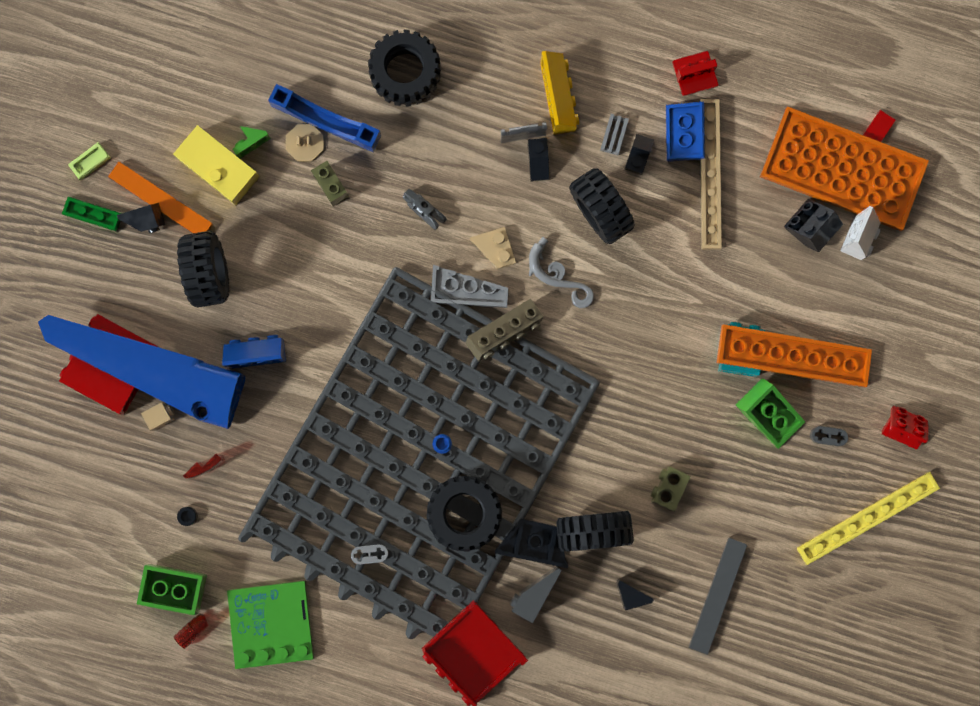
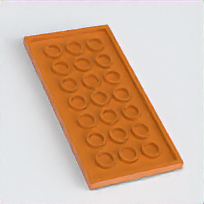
(843, 168)

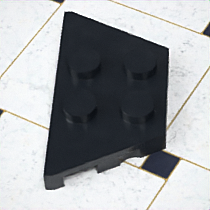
(534, 543)

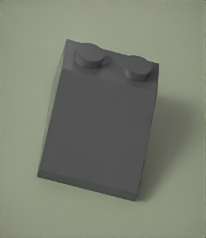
(532, 597)

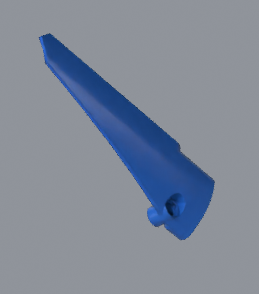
(156, 371)

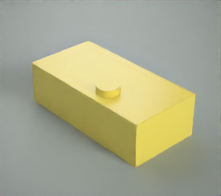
(216, 165)

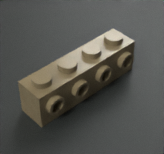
(504, 330)

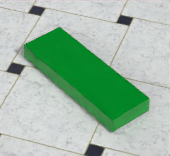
(91, 214)

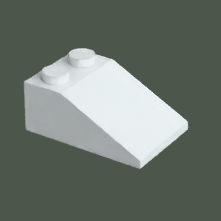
(861, 234)

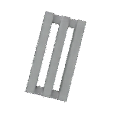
(618, 119)

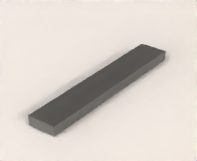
(717, 596)

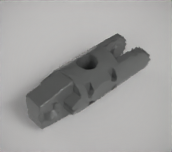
(423, 208)

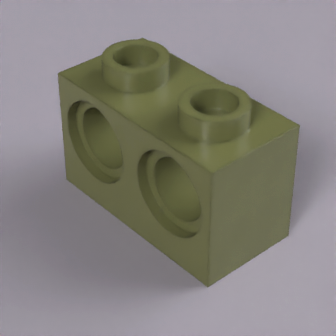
(329, 183)
(675, 491)

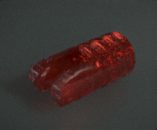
(191, 631)

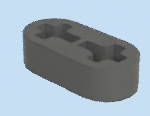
(829, 431)

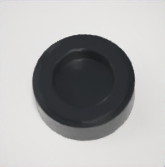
(187, 516)

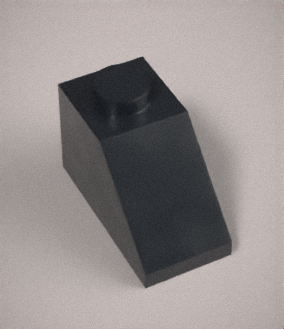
(538, 159)
(144, 218)

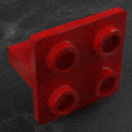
(695, 73)
(906, 427)

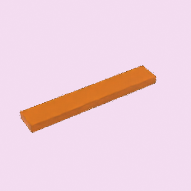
(152, 194)

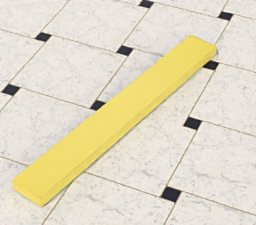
(868, 518)

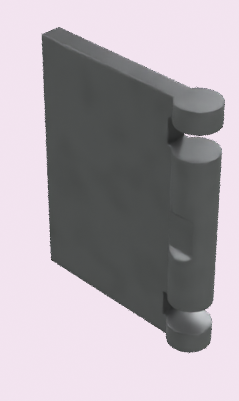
(523, 132)

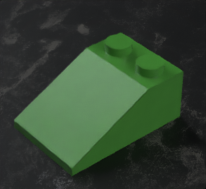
(770, 413)

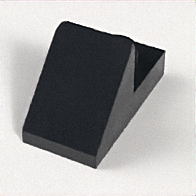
(639, 154)

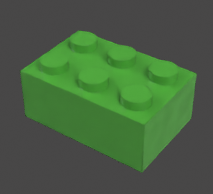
(171, 589)

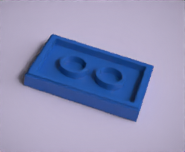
(685, 131)

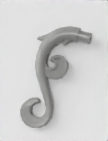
(558, 268)

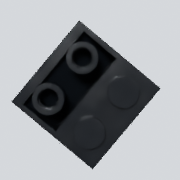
(814, 225)

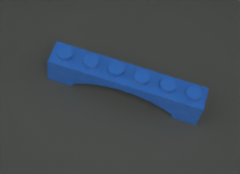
(342, 127)

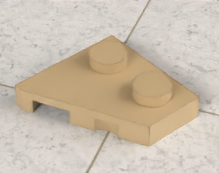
(495, 247)

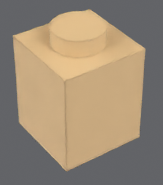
(158, 416)

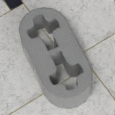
(368, 549)

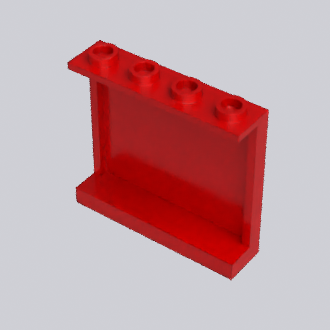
(96, 383)
(472, 654)

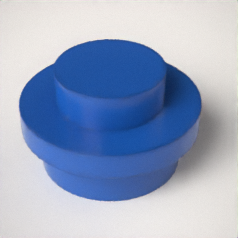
(442, 443)

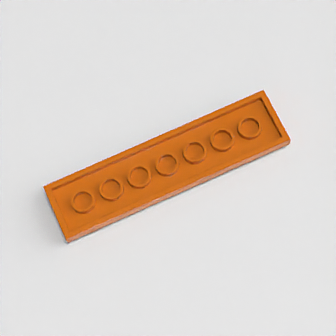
(794, 356)

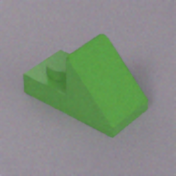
(255, 139)

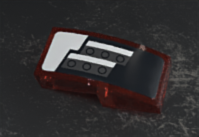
(199, 469)

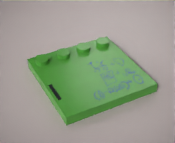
(270, 624)

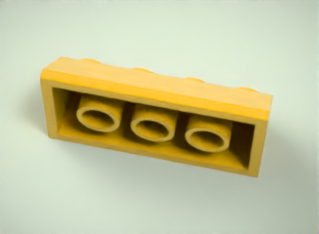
(558, 92)

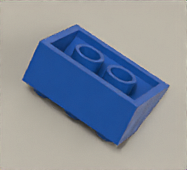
(254, 352)

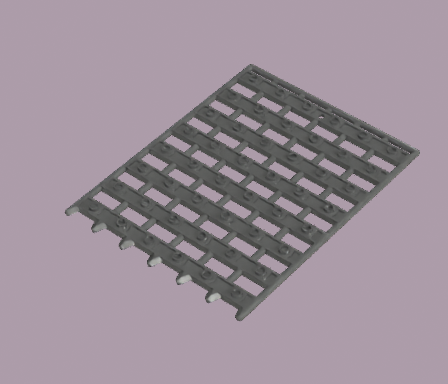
(351, 578)

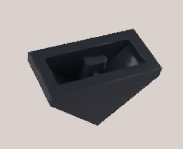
(631, 597)

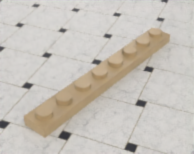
(711, 179)

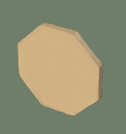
(304, 143)

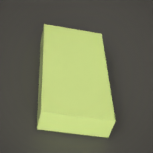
(89, 161)

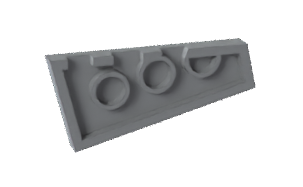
(467, 289)

